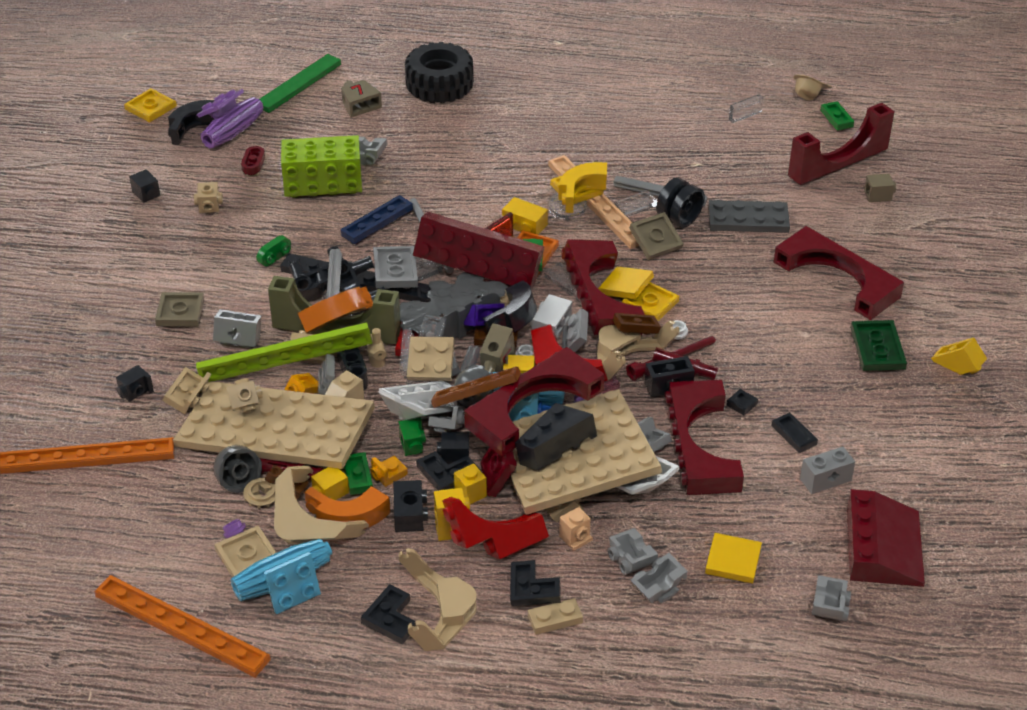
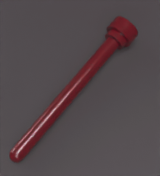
(637, 370)

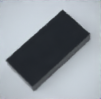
(794, 432)

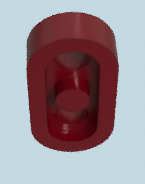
(253, 160)

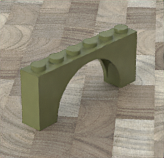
(287, 302)

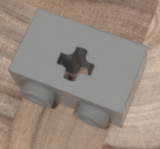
(237, 328)
(827, 470)

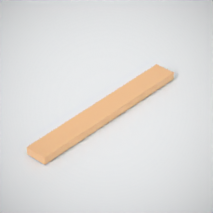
(601, 206)

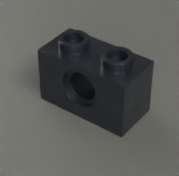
(660, 373)
(409, 506)

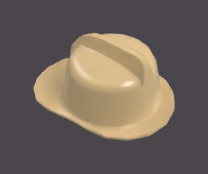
(808, 87)

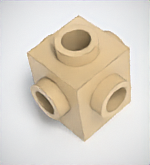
(208, 197)
(236, 391)

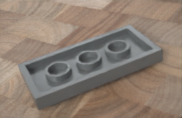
(748, 216)

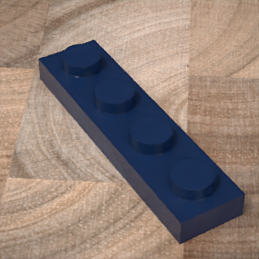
(376, 219)

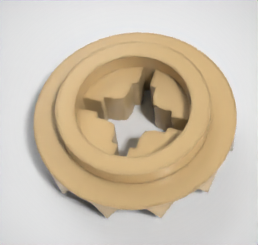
(252, 495)

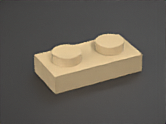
(555, 616)

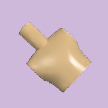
(376, 351)

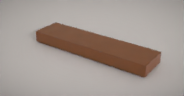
(476, 386)

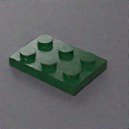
(878, 345)

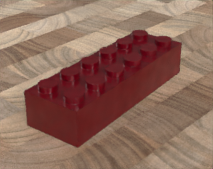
(477, 250)

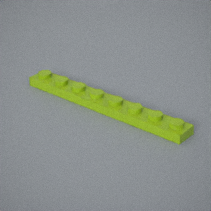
(285, 352)

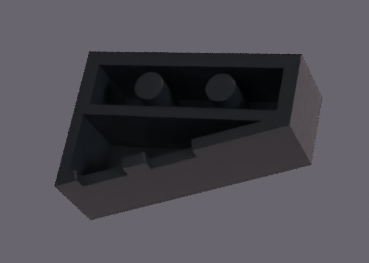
(553, 434)

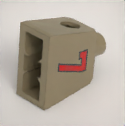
(360, 97)
(497, 347)

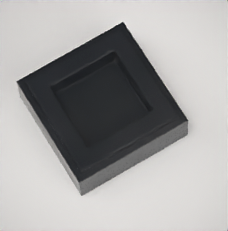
(742, 402)

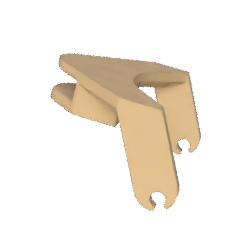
(615, 344)
(295, 524)
(454, 598)

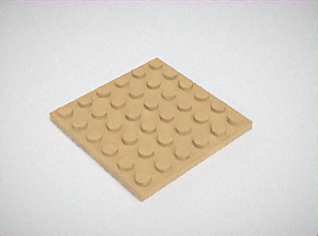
(602, 463)

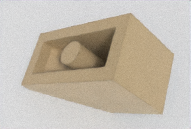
(346, 386)

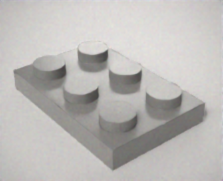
(395, 267)

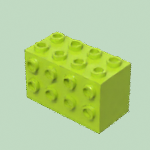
(321, 166)

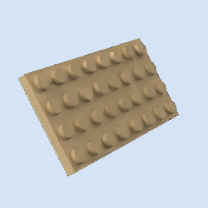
(282, 428)

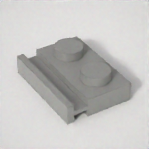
(576, 332)

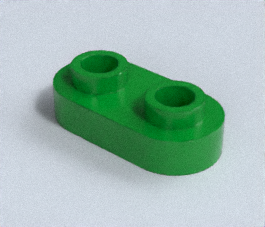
(273, 250)

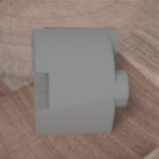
(371, 150)
(631, 551)
(661, 580)
(831, 598)

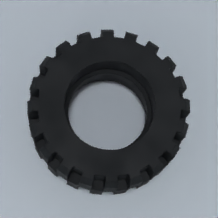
(439, 72)

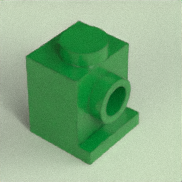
(411, 436)

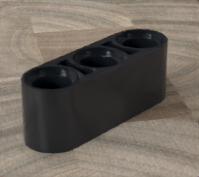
(354, 363)

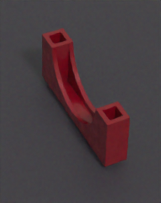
(871, 138)
(812, 248)
(583, 260)
(560, 372)
(701, 471)

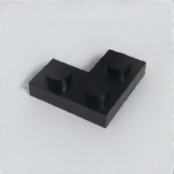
(439, 472)
(531, 591)
(385, 614)

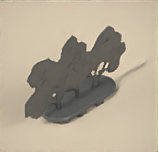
(453, 302)

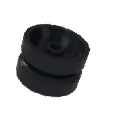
(680, 202)

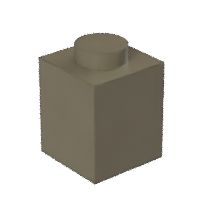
(879, 187)

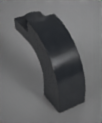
(186, 118)
(519, 310)

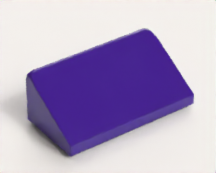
(479, 311)

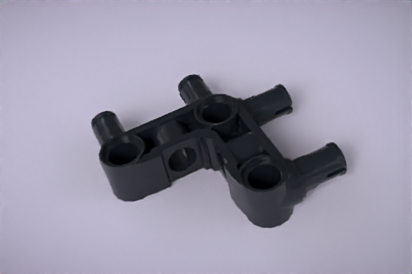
(314, 283)

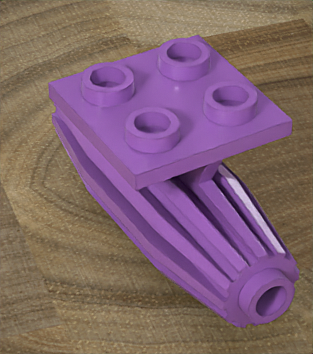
(228, 117)

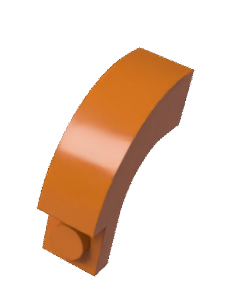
(335, 308)
(370, 506)

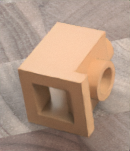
(575, 528)

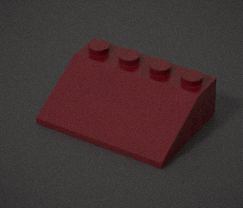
(883, 540)

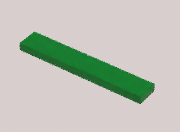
(299, 82)

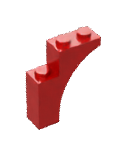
(546, 344)
(499, 537)

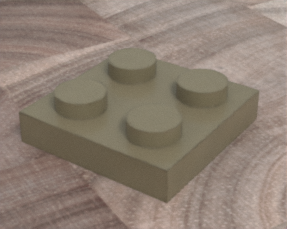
(656, 235)
(179, 309)

